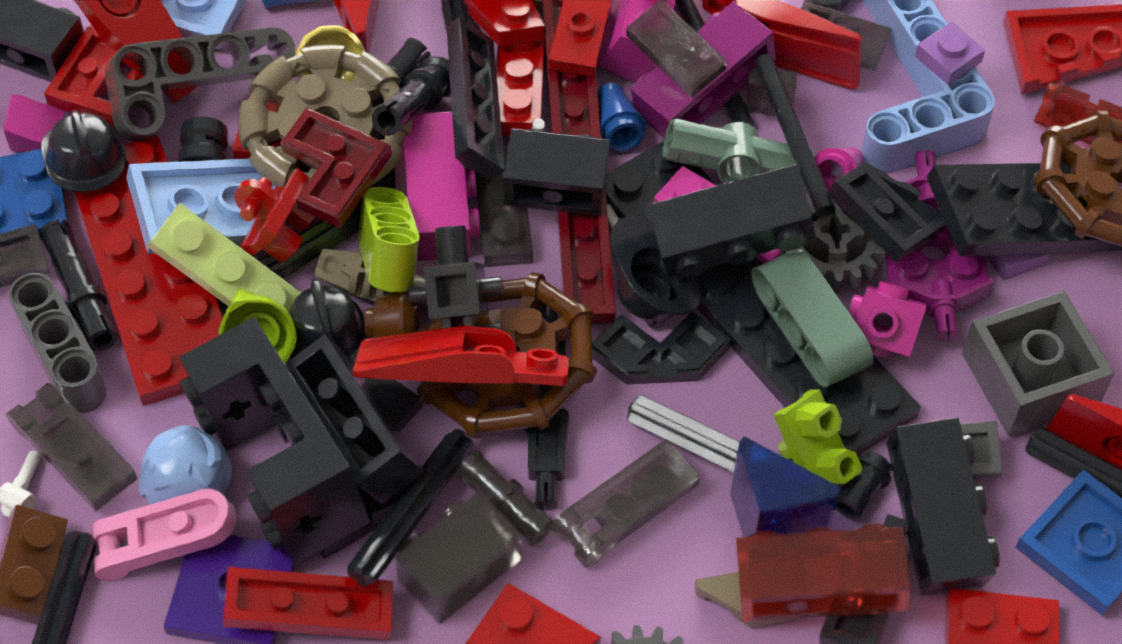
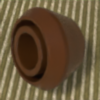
(391, 316)

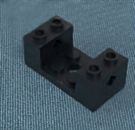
(305, 491)

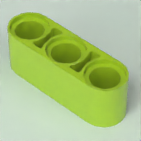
(388, 239)

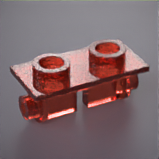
(1067, 105)

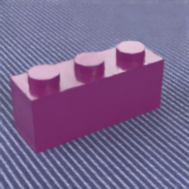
(735, 37)

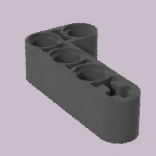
(202, 70)

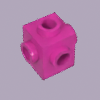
(906, 317)

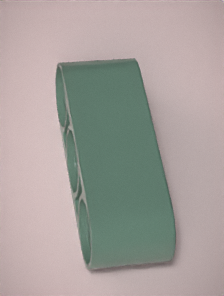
(812, 317)

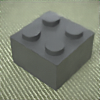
(1034, 360)

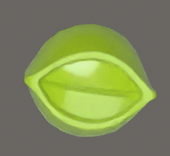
(270, 315)

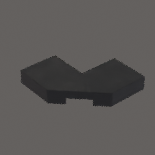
(641, 359)

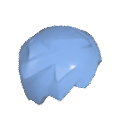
(182, 463)

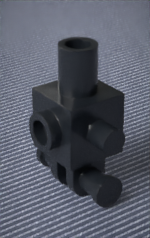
(456, 285)

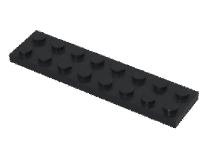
(867, 402)

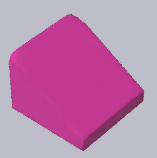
(28, 123)

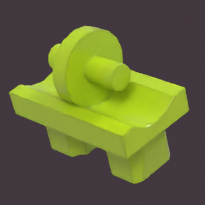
(813, 439)

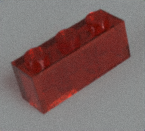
(823, 573)

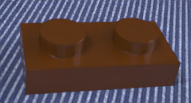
(29, 561)

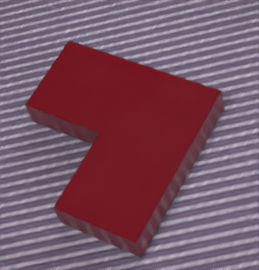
(344, 162)

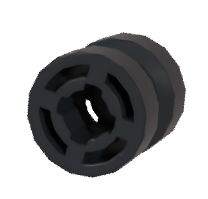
(197, 138)

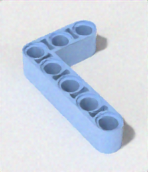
(946, 114)

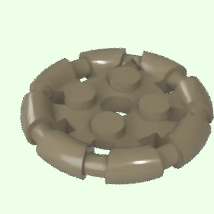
(321, 92)

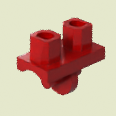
(271, 210)

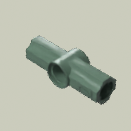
(731, 151)

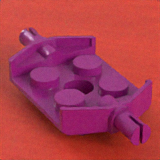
(943, 283)

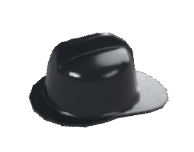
(83, 153)
(643, 277)
(327, 312)

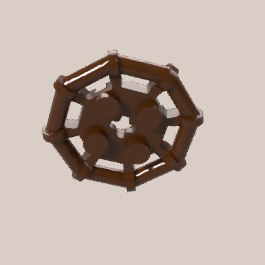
(1092, 175)
(529, 332)

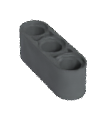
(50, 324)

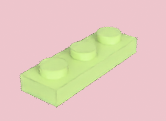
(216, 260)

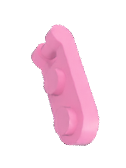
(161, 532)

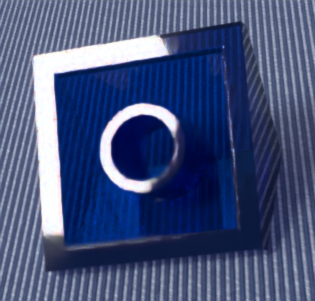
(778, 493)

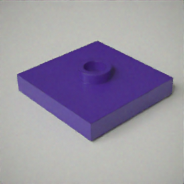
(200, 590)

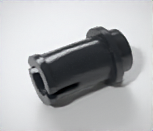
(861, 489)

